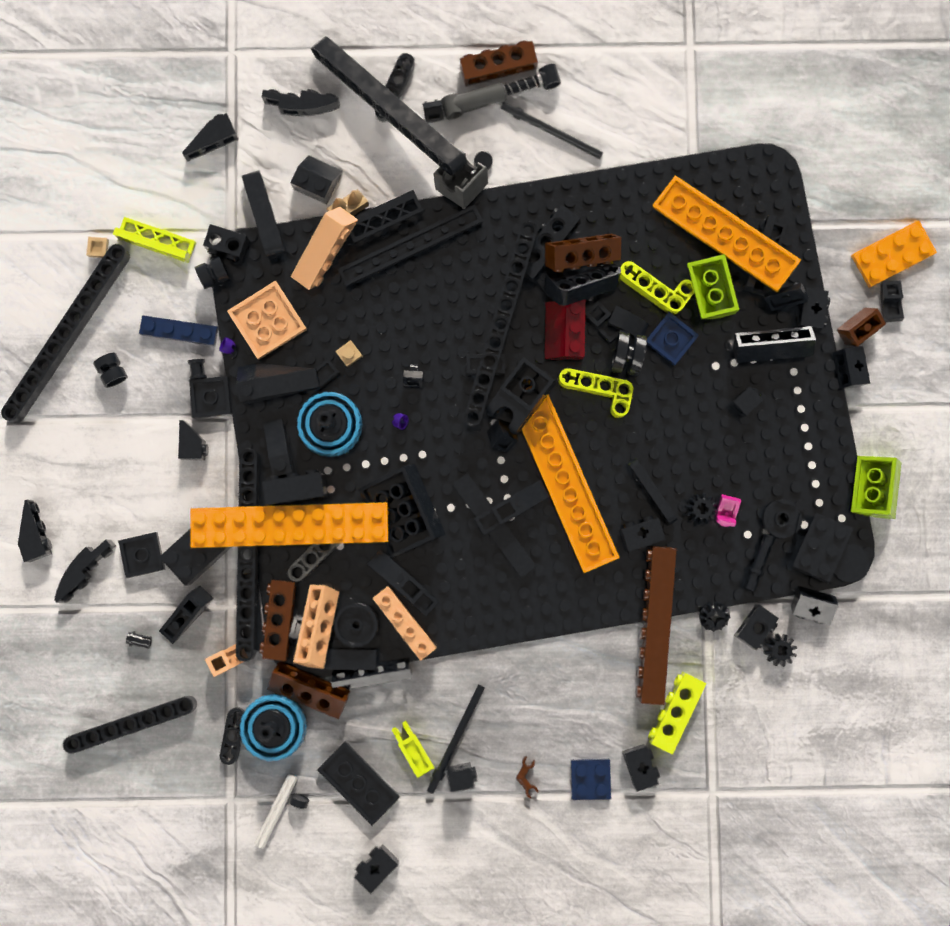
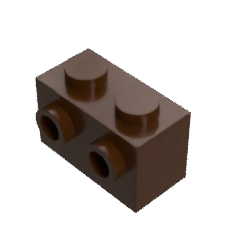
(861, 326)

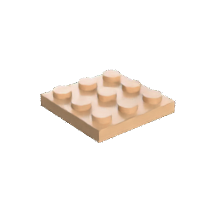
(267, 320)

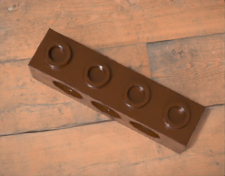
(492, 71)
(556, 252)
(288, 591)
(308, 690)

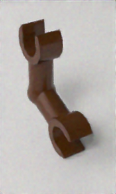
(522, 774)

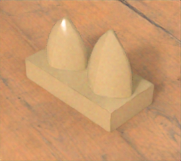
(351, 203)

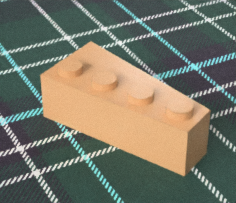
(323, 247)

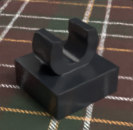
(433, 111)
(413, 377)

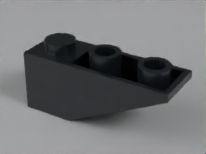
(32, 538)

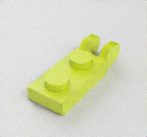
(413, 751)

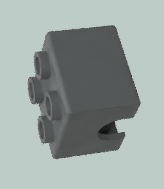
(463, 185)

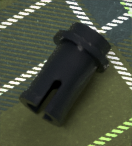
(138, 640)

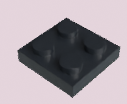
(210, 397)
(141, 555)

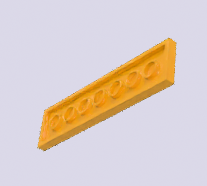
(726, 233)

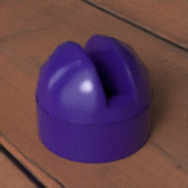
(227, 345)
(400, 421)

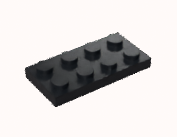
(358, 783)

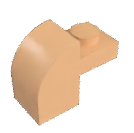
(224, 660)

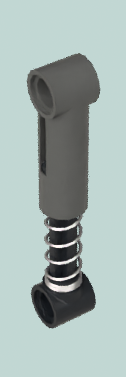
(455, 105)

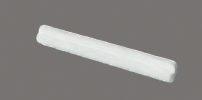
(275, 811)

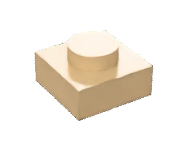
(97, 247)
(349, 353)

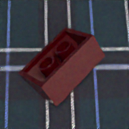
(565, 331)

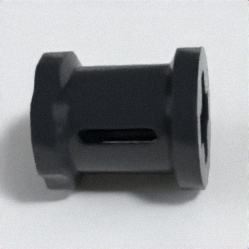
(197, 369)

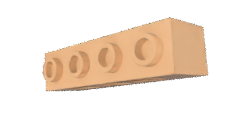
(404, 623)
(316, 626)

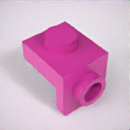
(727, 510)

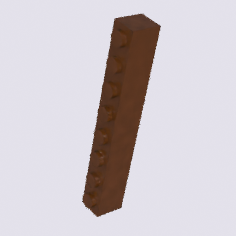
(656, 625)

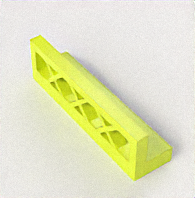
(154, 244)

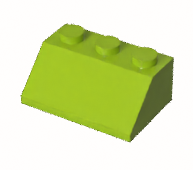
(713, 287)
(876, 486)

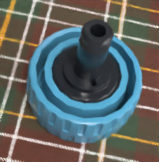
(329, 424)
(273, 727)

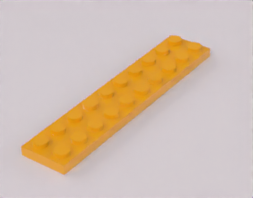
(568, 488)
(289, 525)

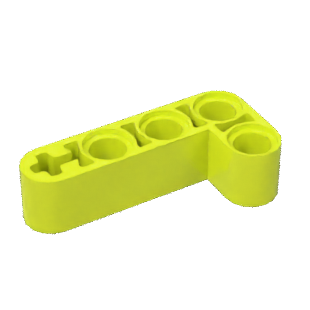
(653, 285)
(594, 388)

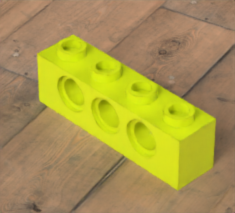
(669, 741)

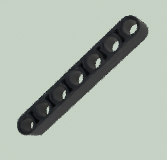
(121, 727)

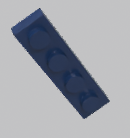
(178, 330)

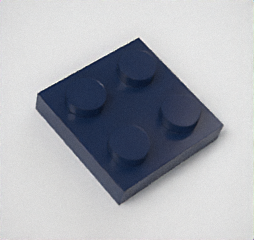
(671, 338)
(590, 779)

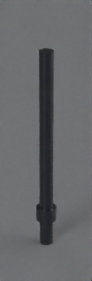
(519, 113)
(439, 773)

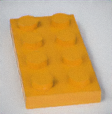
(893, 254)

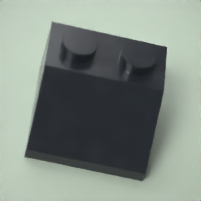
(316, 179)

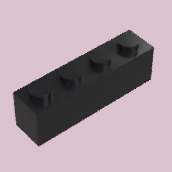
(774, 344)

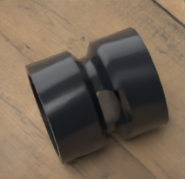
(211, 273)
(111, 371)

